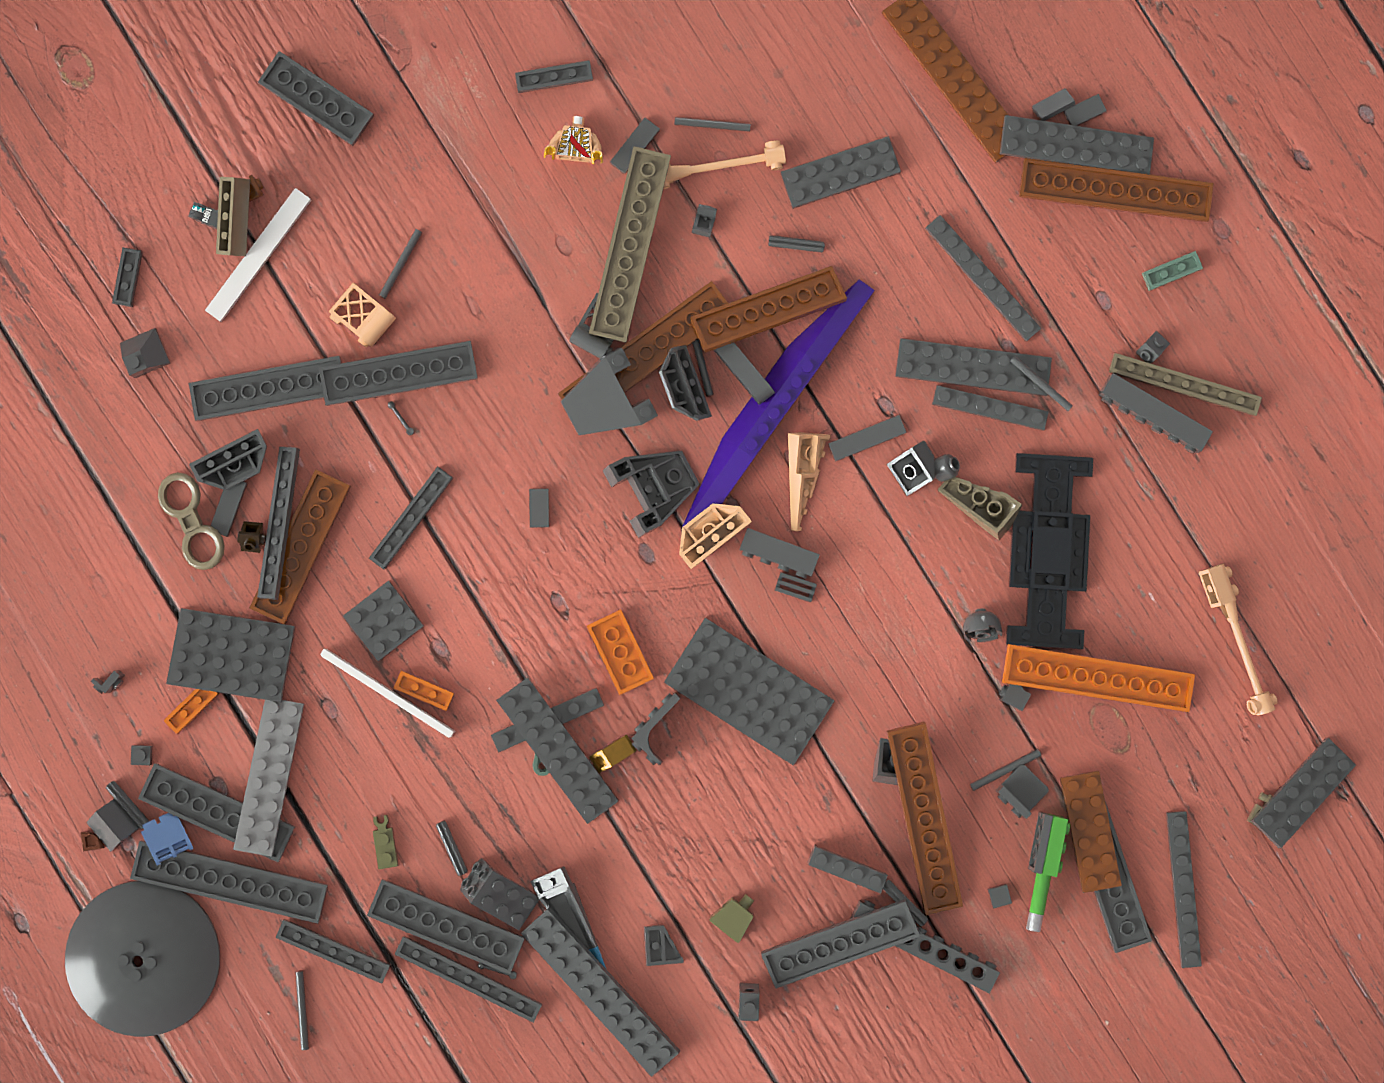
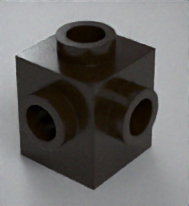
(251, 537)

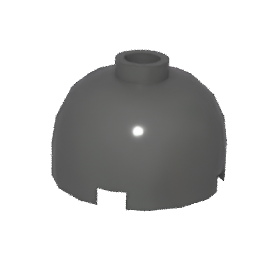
(982, 625)

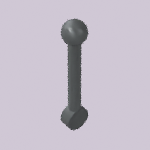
(410, 431)
(513, 974)

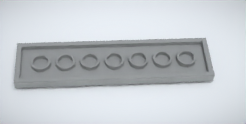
(268, 777)

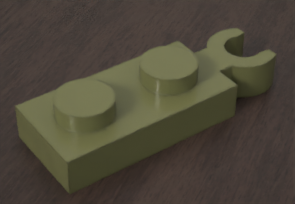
(385, 844)

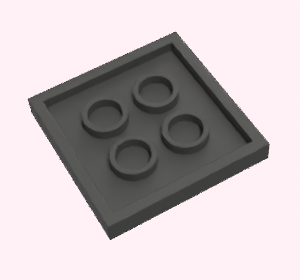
(383, 621)

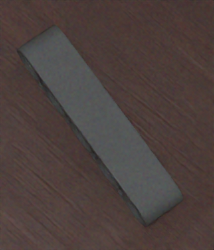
(745, 372)

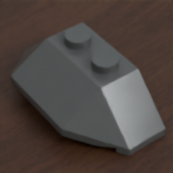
(683, 384)
(232, 462)

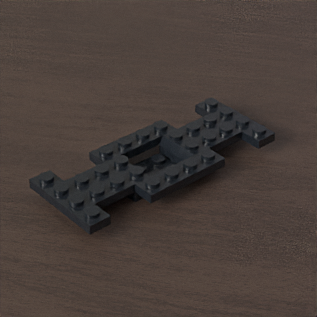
(1058, 551)

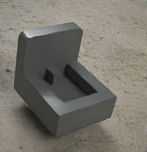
(704, 220)
(1153, 347)
(112, 682)

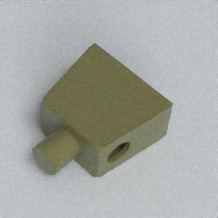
(734, 917)

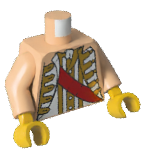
(575, 143)

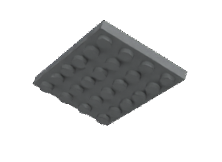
(230, 655)

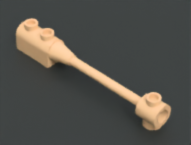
(773, 156)
(1222, 594)

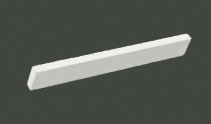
(258, 255)
(388, 693)

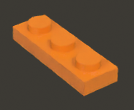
(424, 690)
(189, 709)

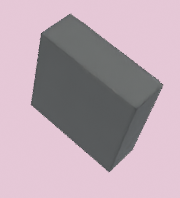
(999, 896)

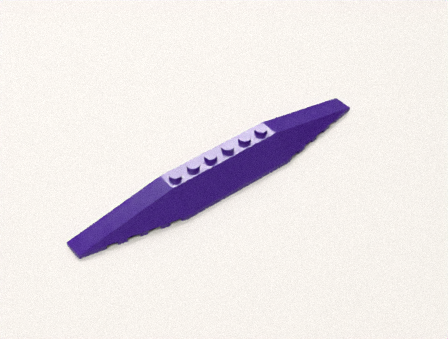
(788, 380)

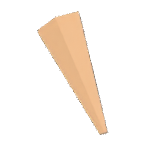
(804, 458)

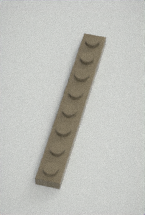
(1185, 384)

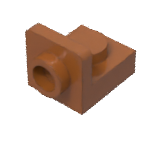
(255, 188)

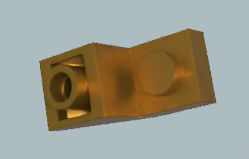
(612, 753)

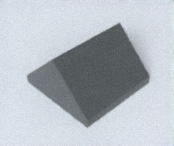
(112, 824)

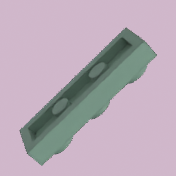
(1172, 271)

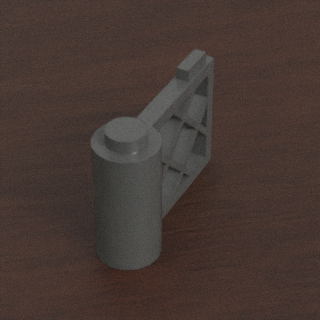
(591, 343)

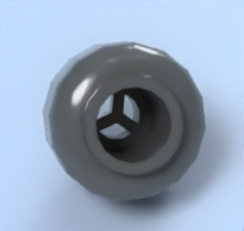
(946, 467)

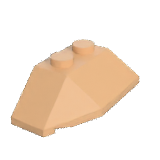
(710, 531)

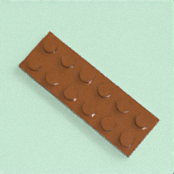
(1090, 831)

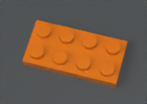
(620, 652)

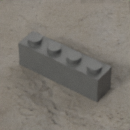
(779, 552)
(847, 869)

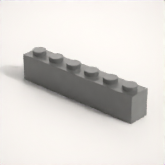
(1155, 413)

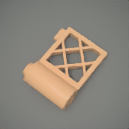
(375, 323)

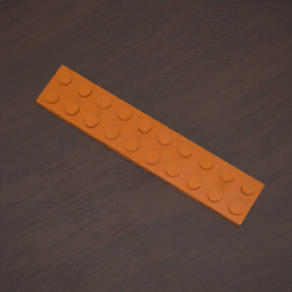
(1098, 678)

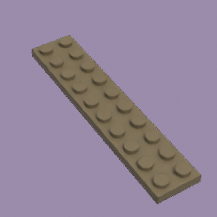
(629, 244)

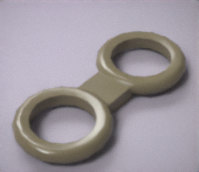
(191, 521)

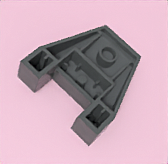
(599, 401)
(658, 482)

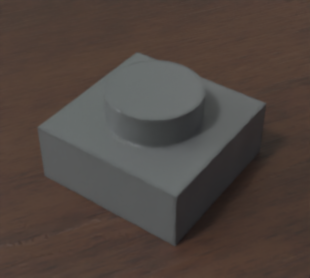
(141, 755)

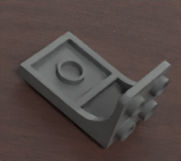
(641, 738)
(498, 895)

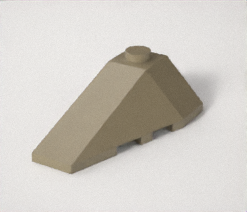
(986, 507)

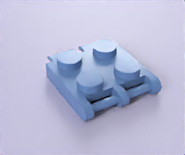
(165, 837)

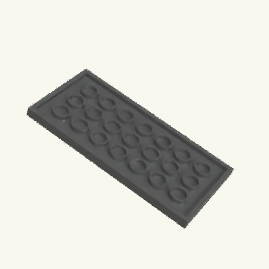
(749, 691)

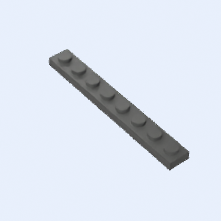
(983, 278)
(278, 523)
(1183, 889)
(468, 979)

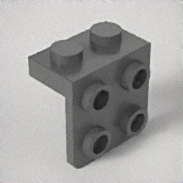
(1022, 791)

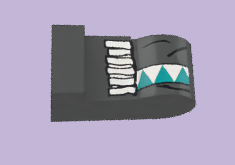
(204, 215)

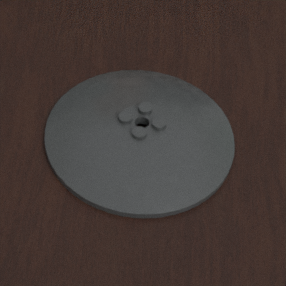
(176, 950)

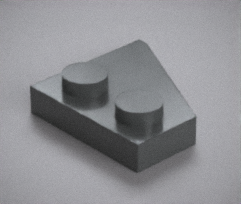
(660, 947)

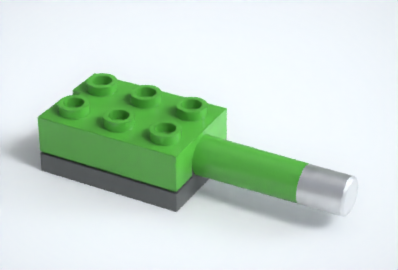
(1045, 862)

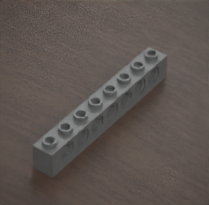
(984, 981)

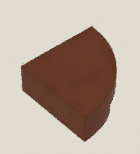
(90, 841)

